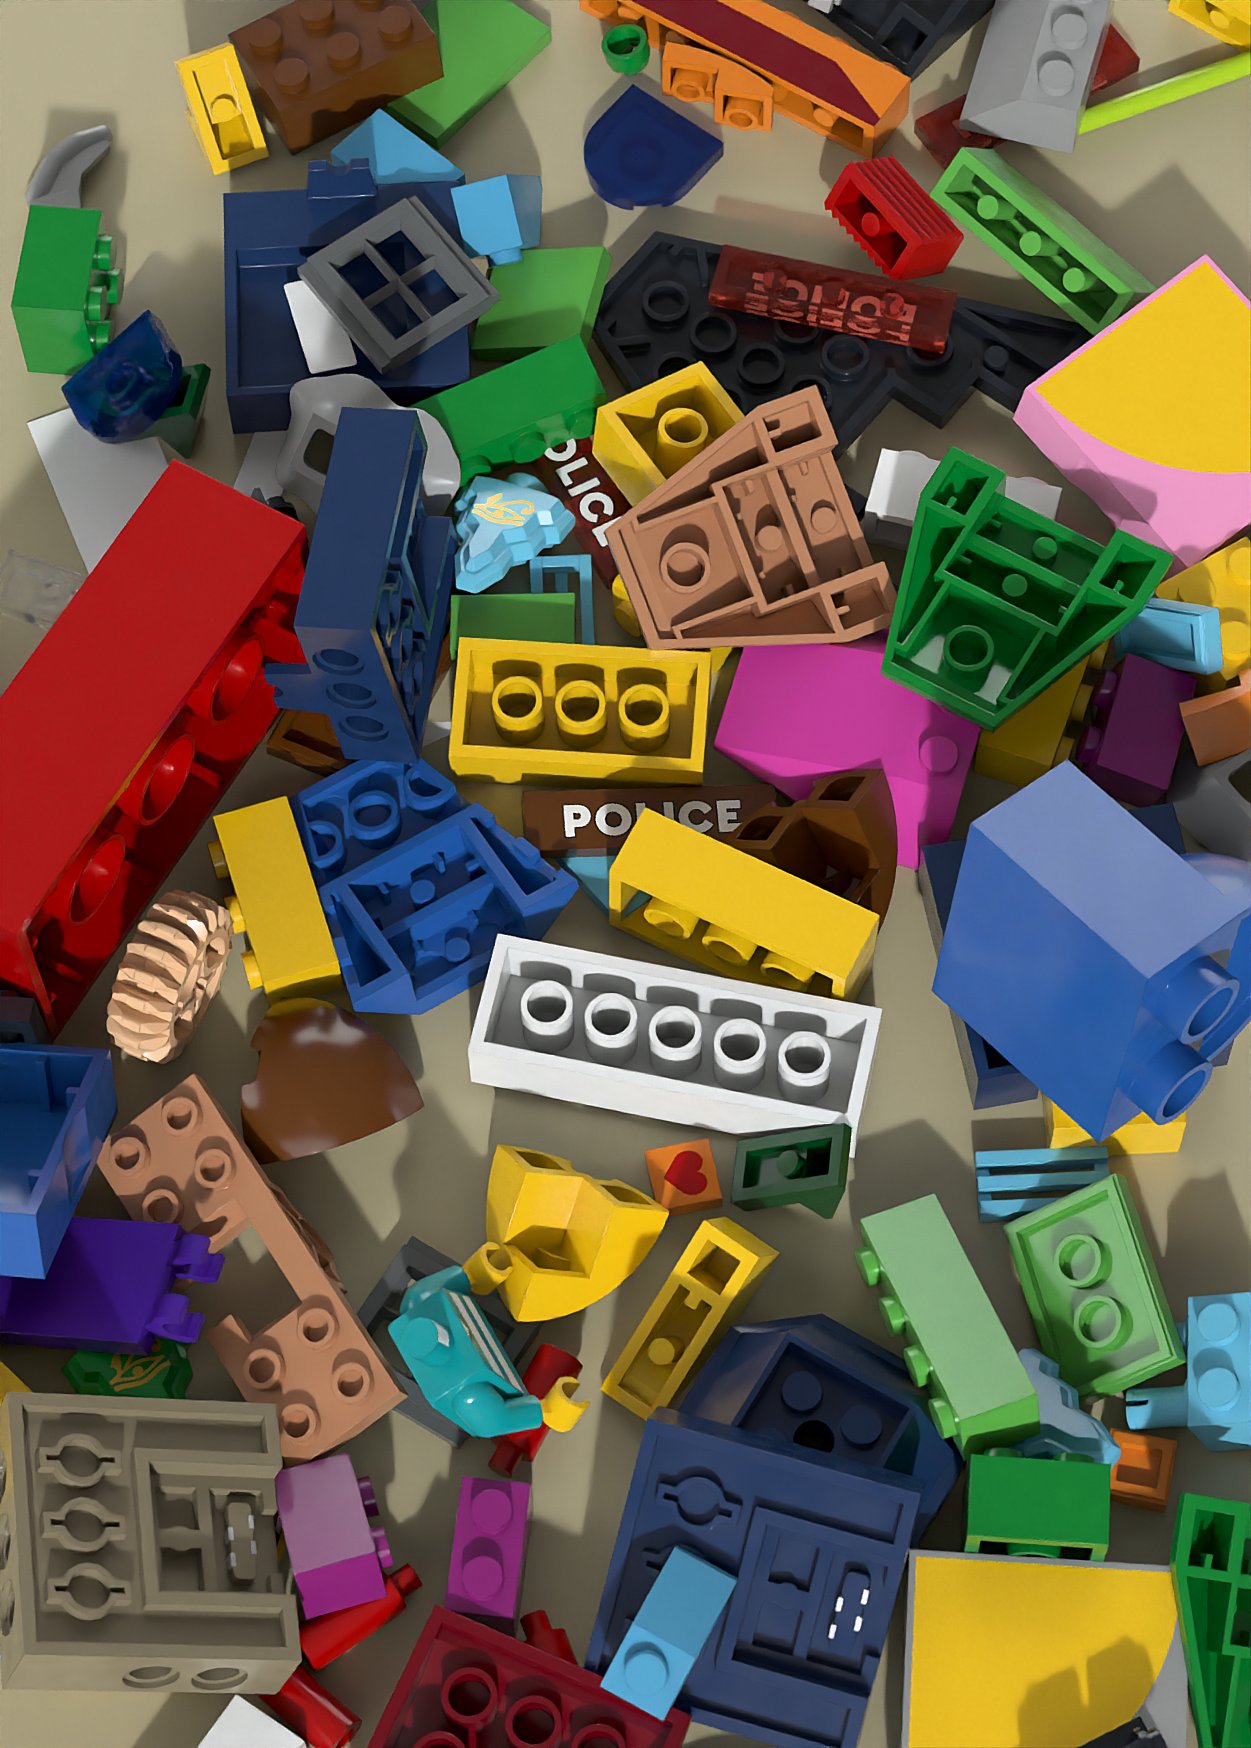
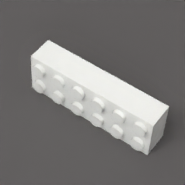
(670, 1042)

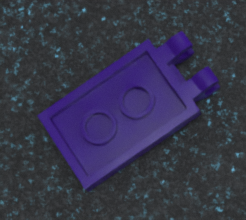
(110, 1289)

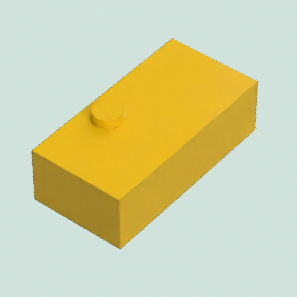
(579, 715)
(738, 913)

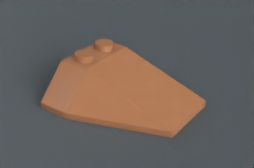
(754, 542)

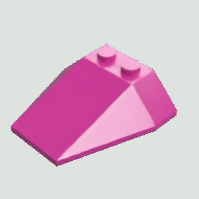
(831, 712)

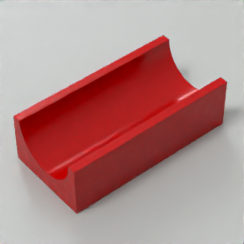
(137, 724)

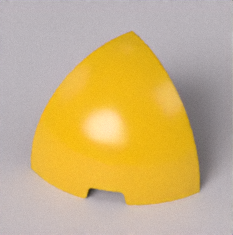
(563, 1232)

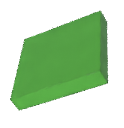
(542, 302)

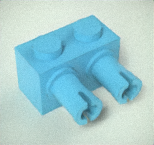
(1218, 1385)

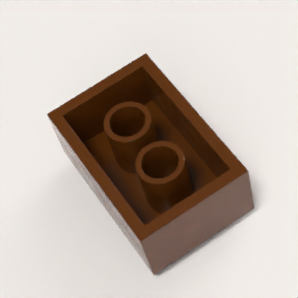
(333, 63)

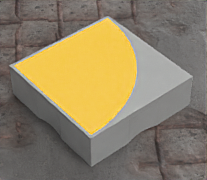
(1038, 1651)

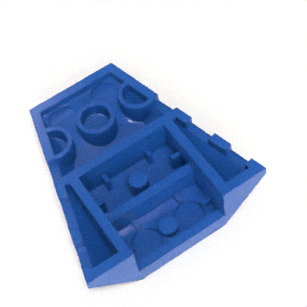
(418, 883)

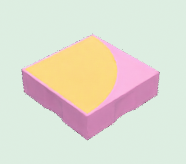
(1159, 417)

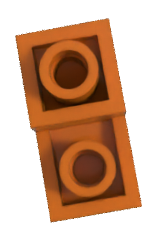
(737, 94)
(1220, 722)

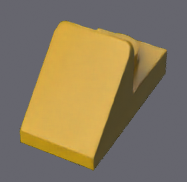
(221, 108)

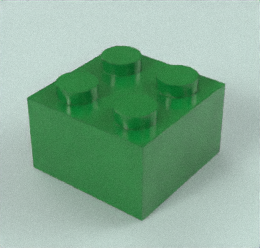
(65, 289)
(1036, 1506)

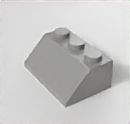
(1037, 70)

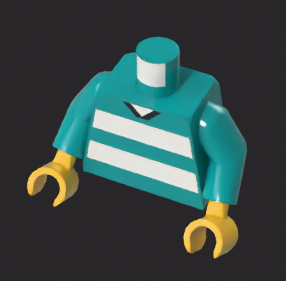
(464, 1363)

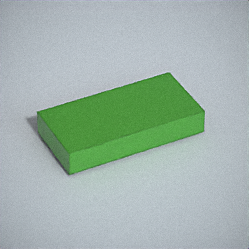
(513, 617)

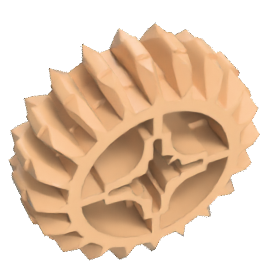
(169, 976)

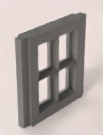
(356, 315)
(416, 1262)

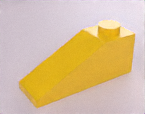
(689, 1316)

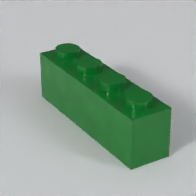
(520, 408)

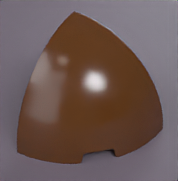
(833, 839)
(321, 1082)

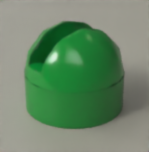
(618, 49)

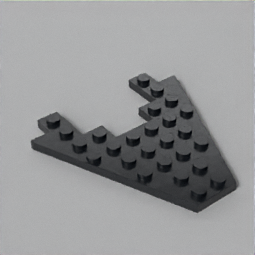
(661, 321)

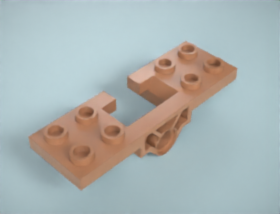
(314, 1359)

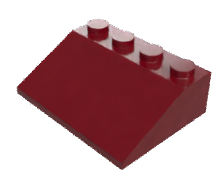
(497, 1692)

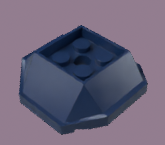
(833, 1385)

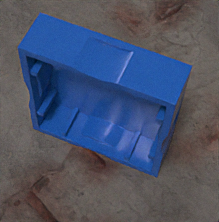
(52, 1129)

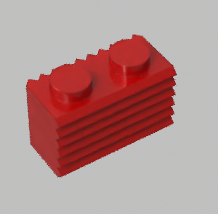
(893, 219)

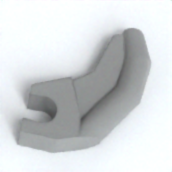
(64, 167)

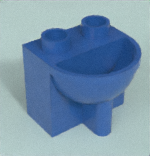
(1097, 952)

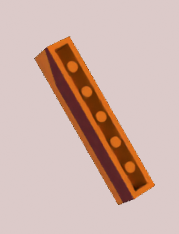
(813, 75)

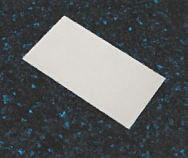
(95, 480)

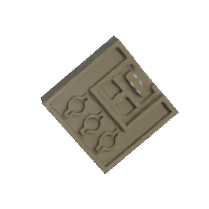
(141, 1546)

